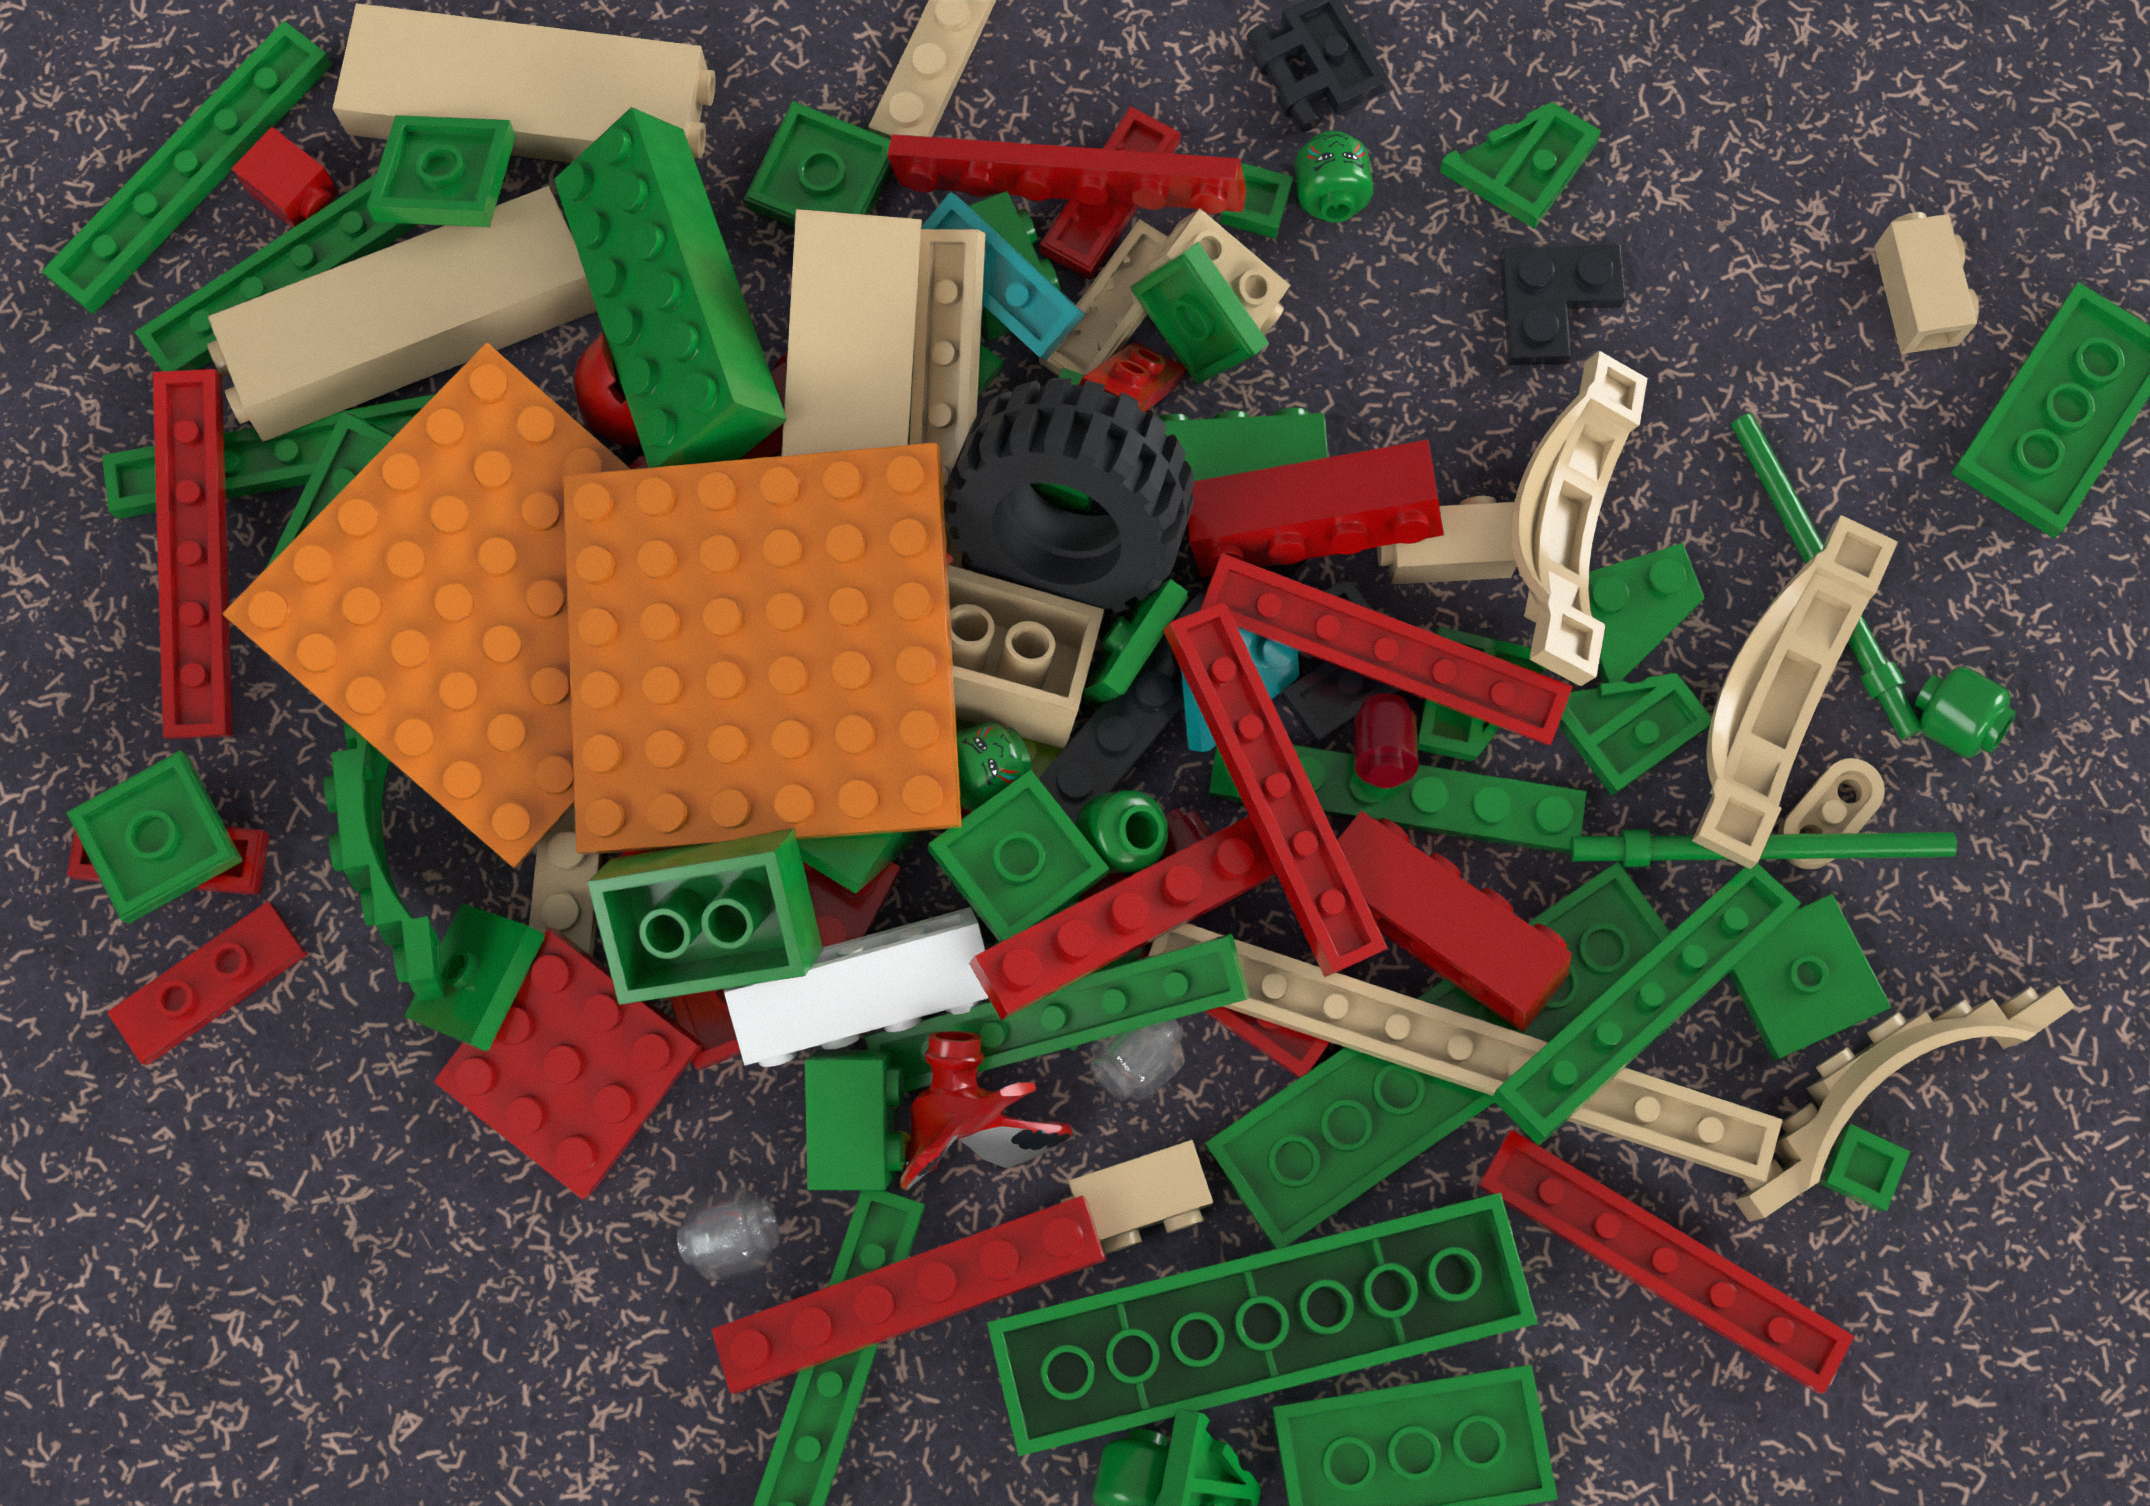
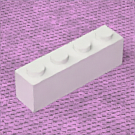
(861, 987)

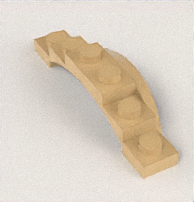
(1559, 514)
(1778, 686)
(1851, 1078)

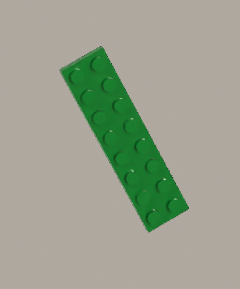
(1368, 1117)

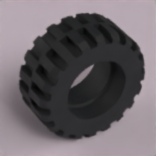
(1084, 443)

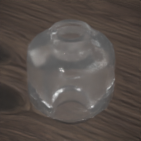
(1138, 1060)
(728, 1234)

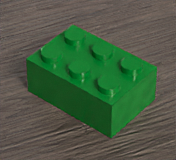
(706, 917)

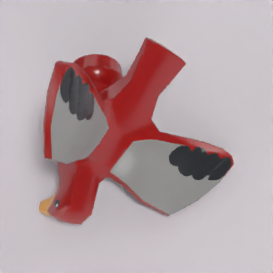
(963, 1111)

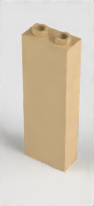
(548, 81)
(399, 315)
(850, 332)

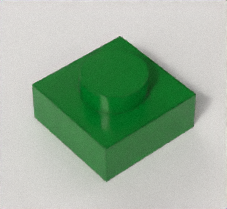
(1264, 202)
(1865, 1168)

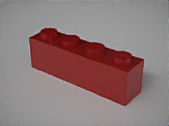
(1316, 508)
(1453, 925)

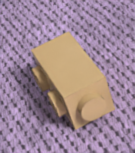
(1245, 273)
(1926, 282)
(1472, 547)
(1143, 1193)

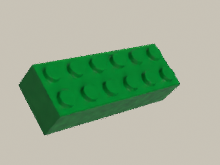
(668, 295)

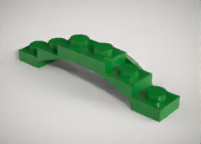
(360, 852)

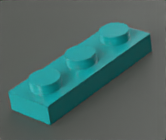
(1012, 285)

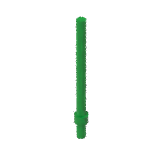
(1881, 677)
(1638, 848)

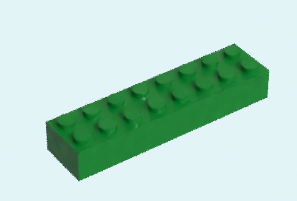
(1260, 1324)

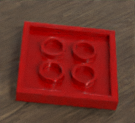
(571, 1067)

